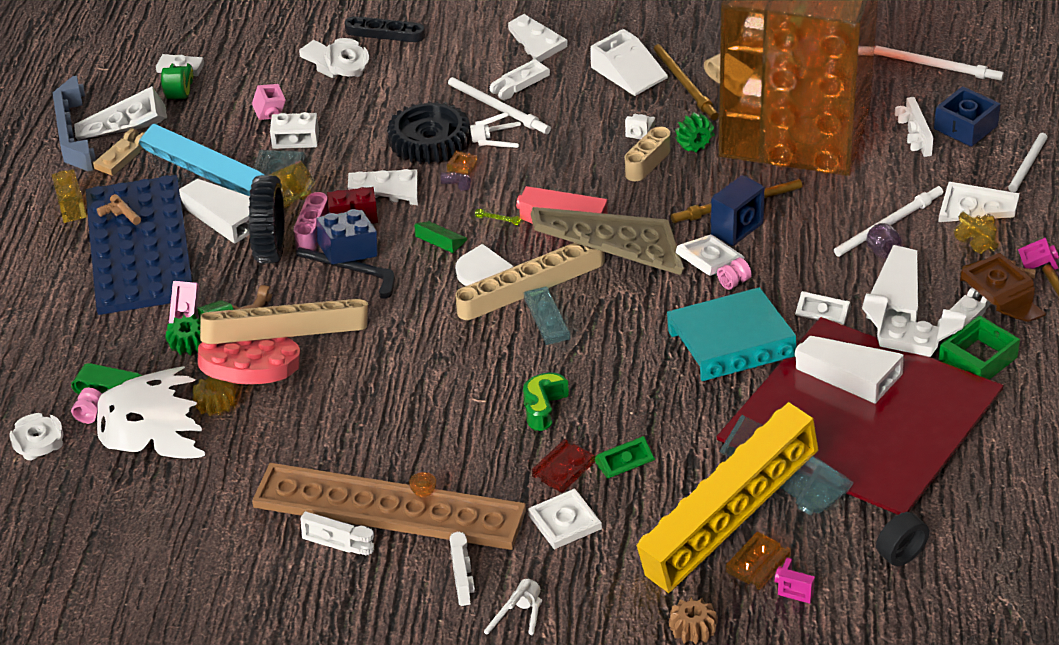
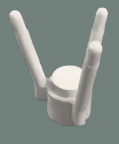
(481, 130)
(524, 597)

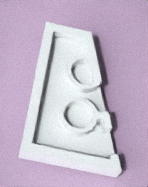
(536, 38)
(391, 184)
(977, 201)

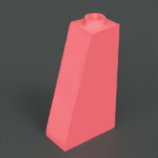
(552, 199)

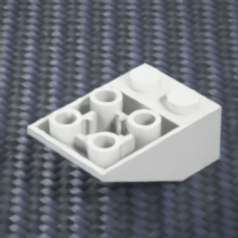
(626, 62)

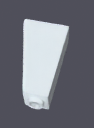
(218, 207)
(899, 283)
(850, 366)

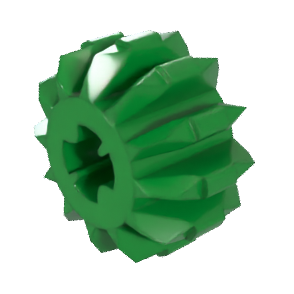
(694, 132)
(184, 334)

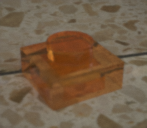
(462, 163)

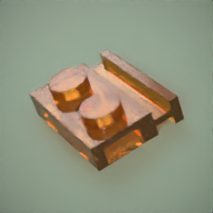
(757, 560)

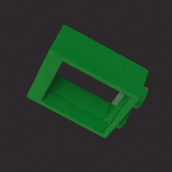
(981, 329)

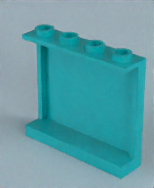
(733, 333)

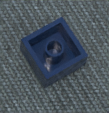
(967, 116)
(737, 210)
(346, 236)

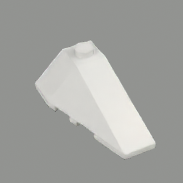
(134, 112)

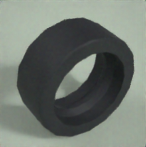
(902, 539)

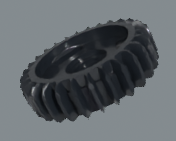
(413, 124)
(266, 219)

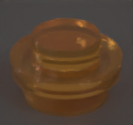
(422, 484)

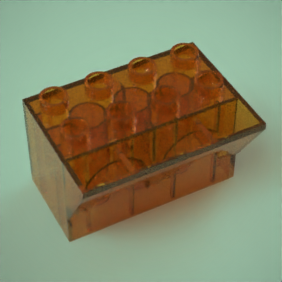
(796, 81)

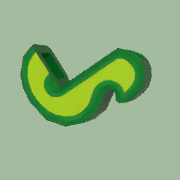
(177, 81)
(537, 394)

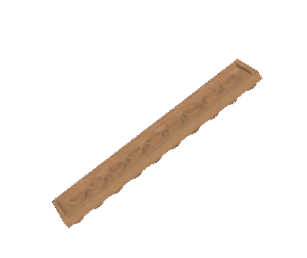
(389, 505)

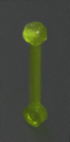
(479, 213)

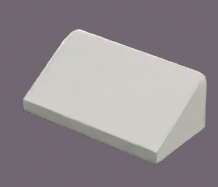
(817, 306)

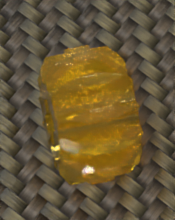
(214, 396)

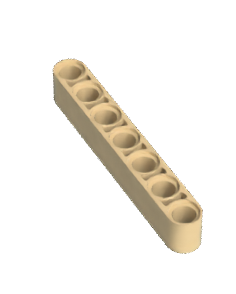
(534, 274)
(283, 321)

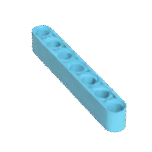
(198, 159)

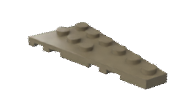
(630, 237)

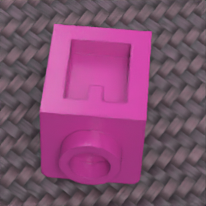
(1039, 254)
(794, 584)

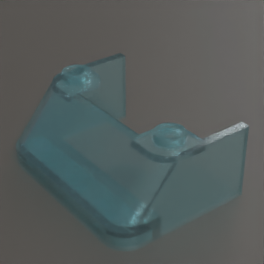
(813, 485)

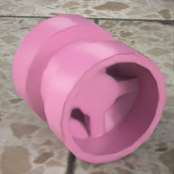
(735, 272)
(87, 405)

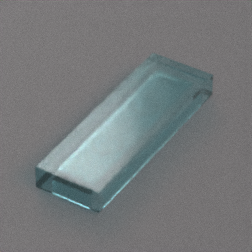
(546, 315)

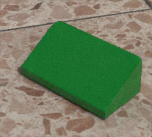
(439, 236)
(624, 457)

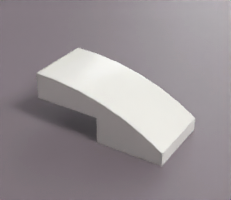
(315, 53)

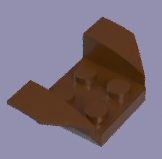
(1003, 286)

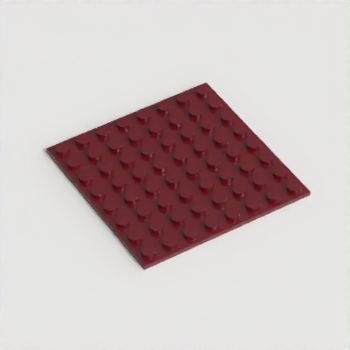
(887, 446)

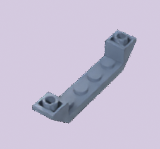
(77, 152)

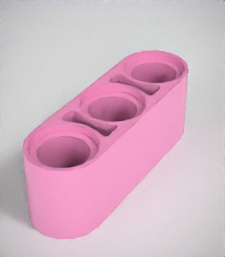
(306, 228)

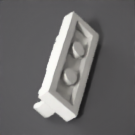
(919, 132)

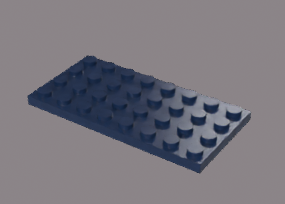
(140, 261)

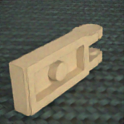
(120, 153)

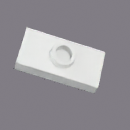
(180, 60)

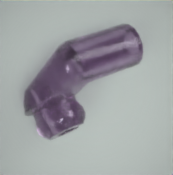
(456, 178)

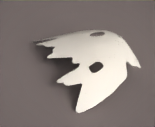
(161, 414)

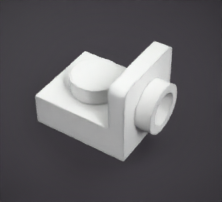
(638, 125)

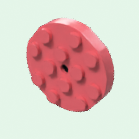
(250, 361)

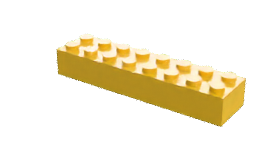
(727, 497)

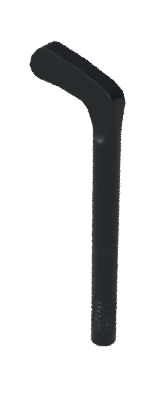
(386, 274)

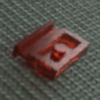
(563, 465)

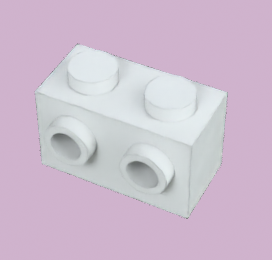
(294, 130)

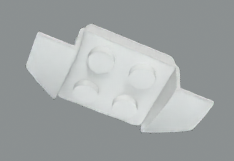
(908, 335)

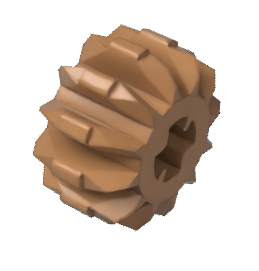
(693, 620)

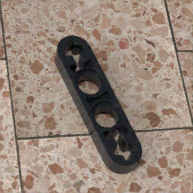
(383, 29)

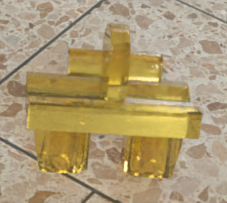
(980, 228)

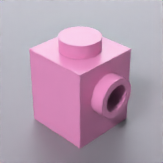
(268, 101)

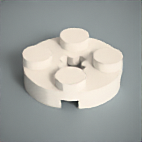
(339, 65)
(31, 446)

